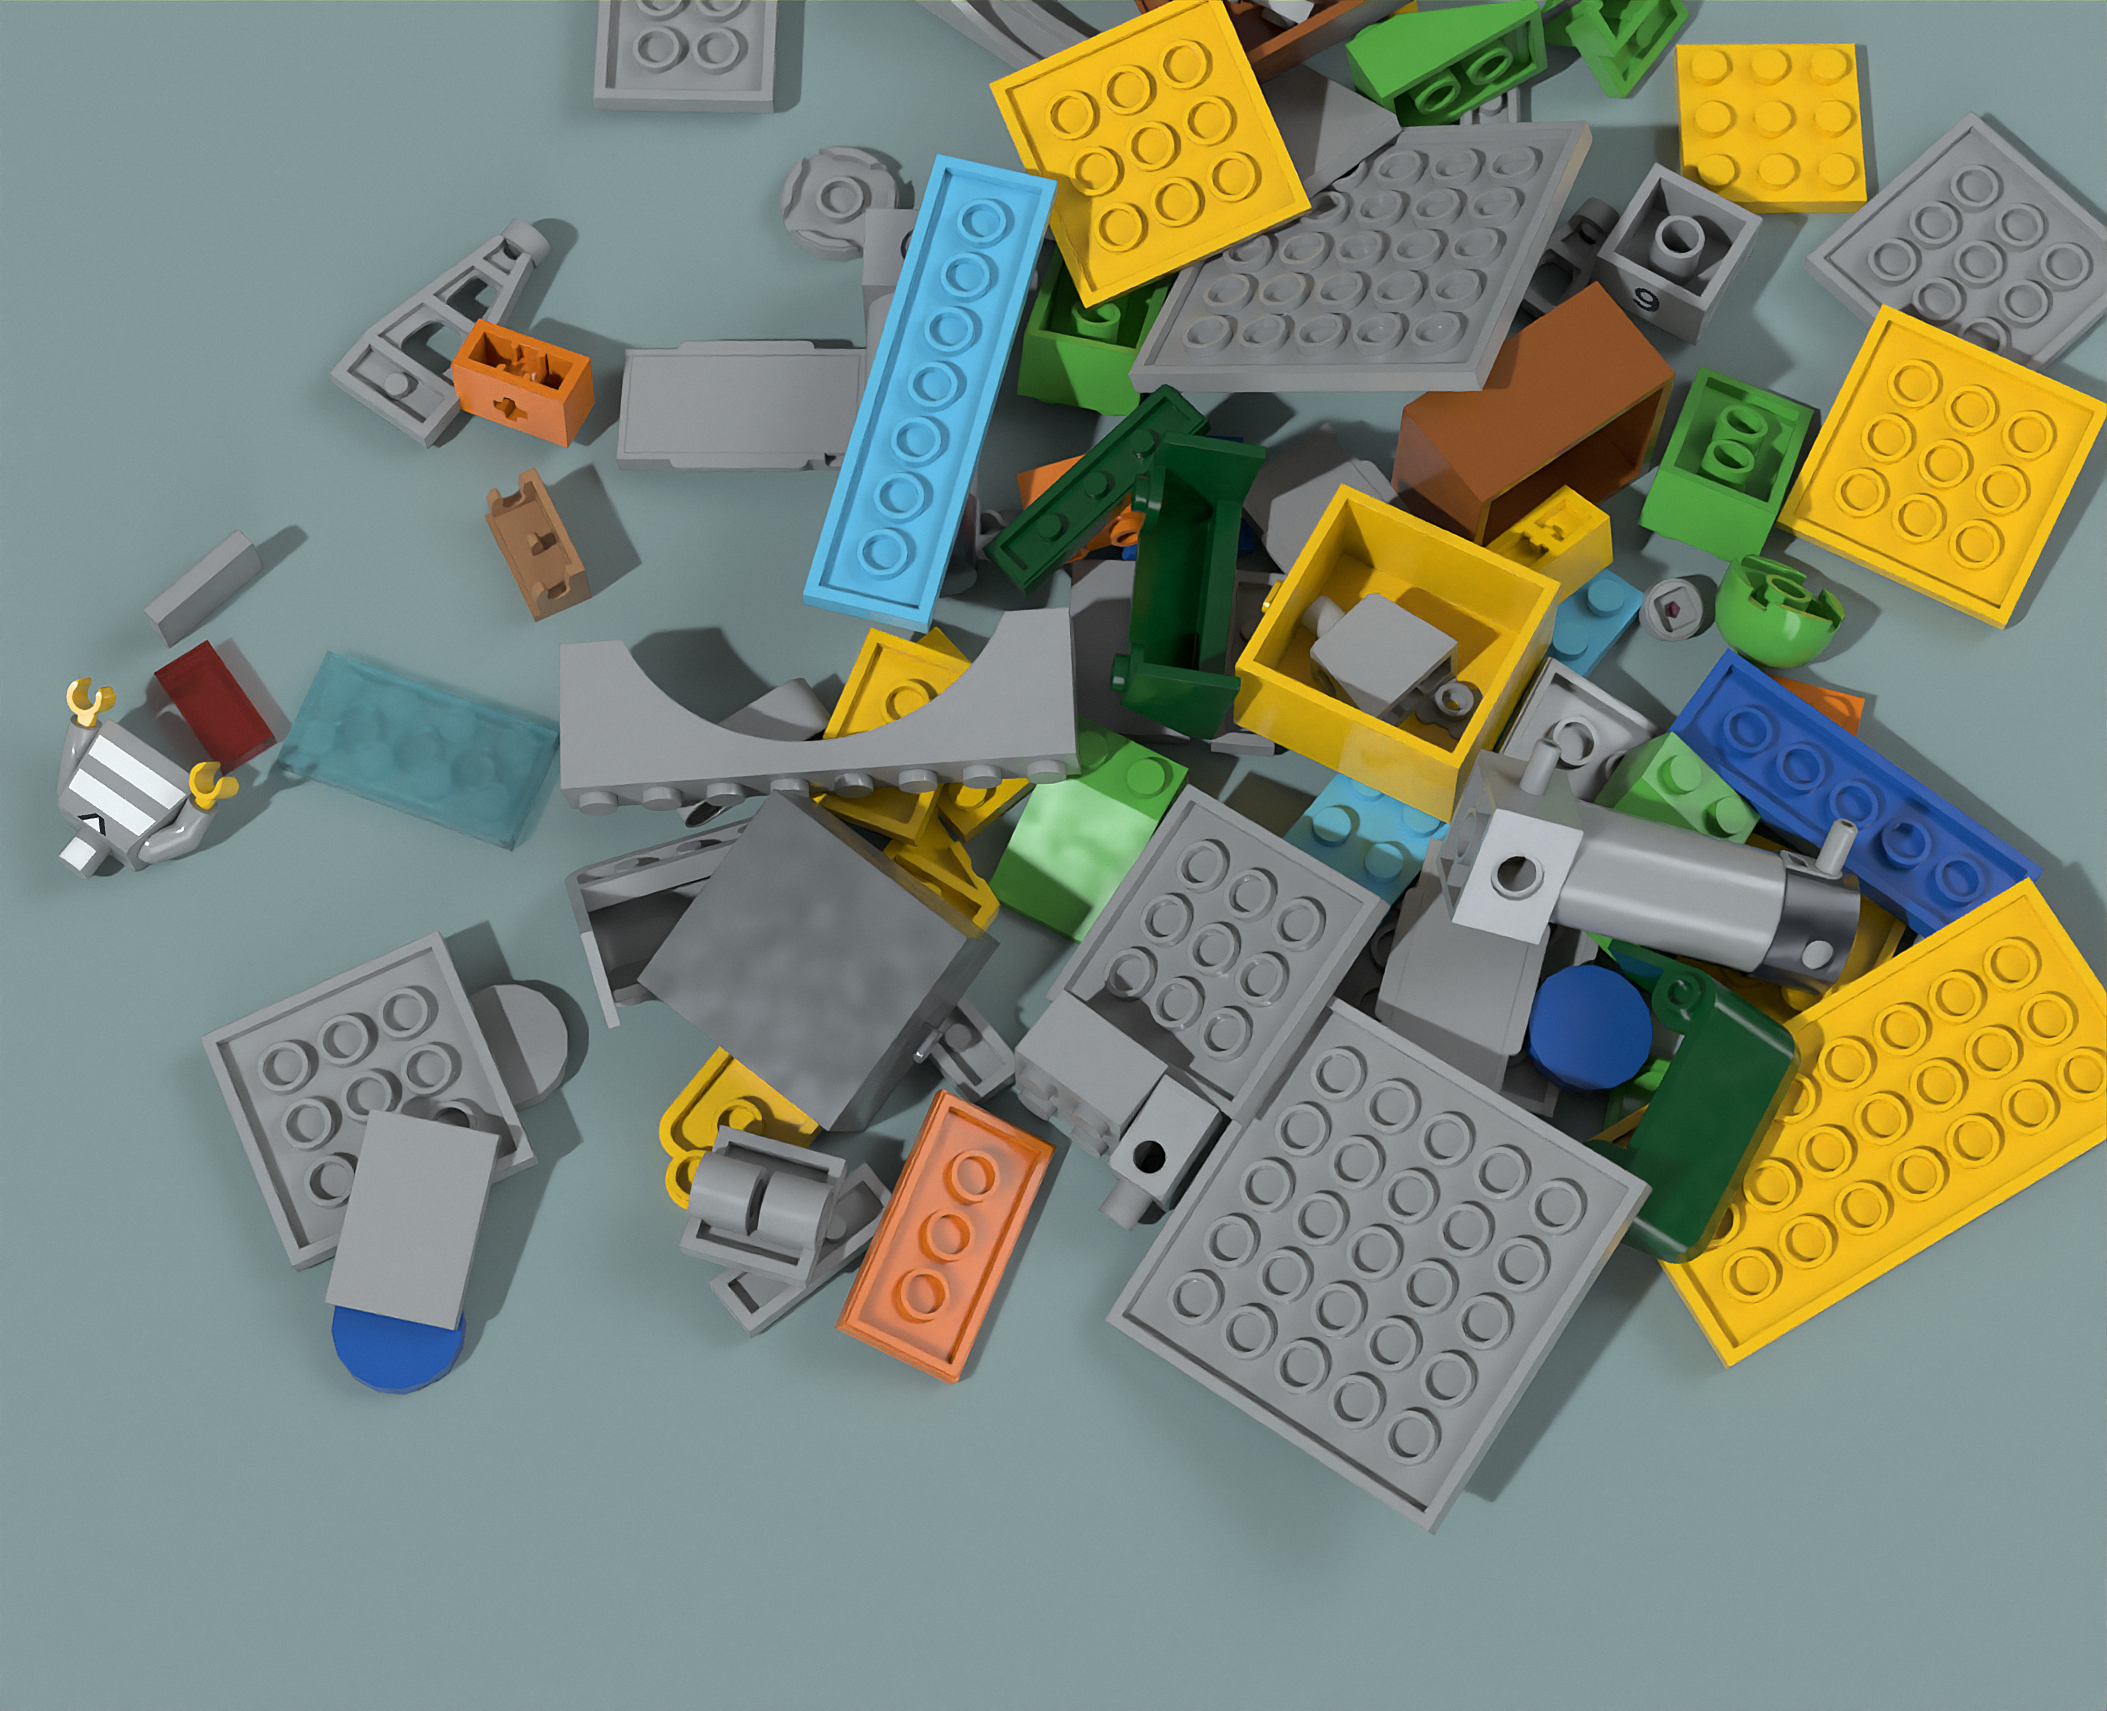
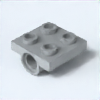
(762, 1206)

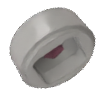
(1671, 610)

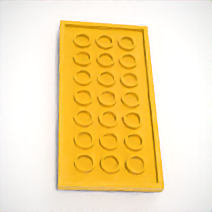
(1908, 1118)

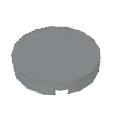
(827, 200)
(525, 1040)

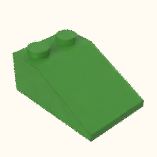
(1447, 60)
(1085, 354)
(1725, 467)
(1678, 788)
(1086, 832)

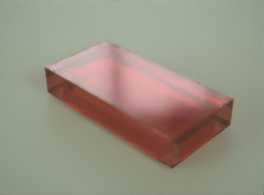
(215, 707)

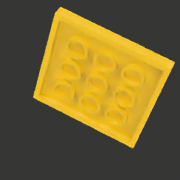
(1151, 147)
(1942, 466)

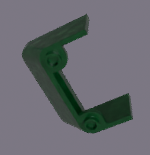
(1185, 582)
(1706, 1108)

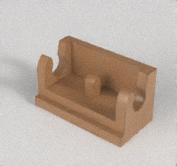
(537, 547)

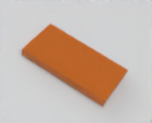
(945, 1237)

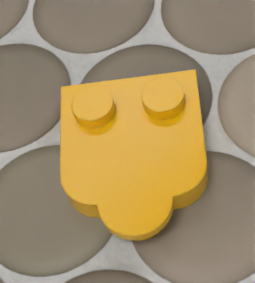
(728, 1096)

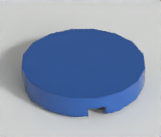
(1588, 1030)
(394, 1352)

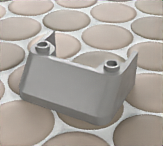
(634, 903)

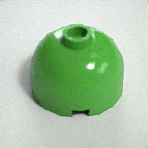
(1771, 615)

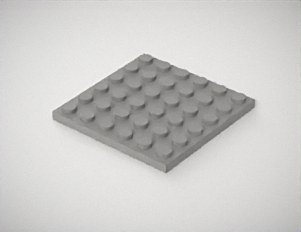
(1388, 280)
(1379, 1261)

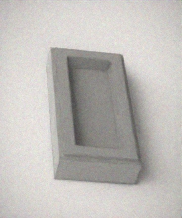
(203, 588)

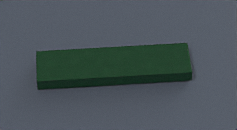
(1089, 492)

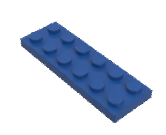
(1806, 771)

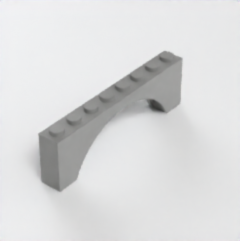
(996, 722)

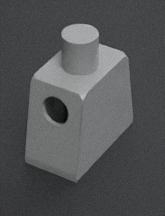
(1378, 656)
(1168, 1126)

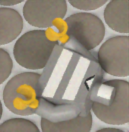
(127, 794)

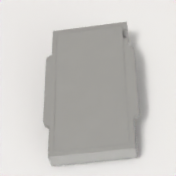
(739, 406)
(1299, 486)
(1457, 986)

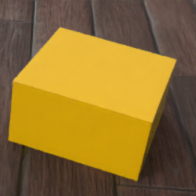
(1479, 598)

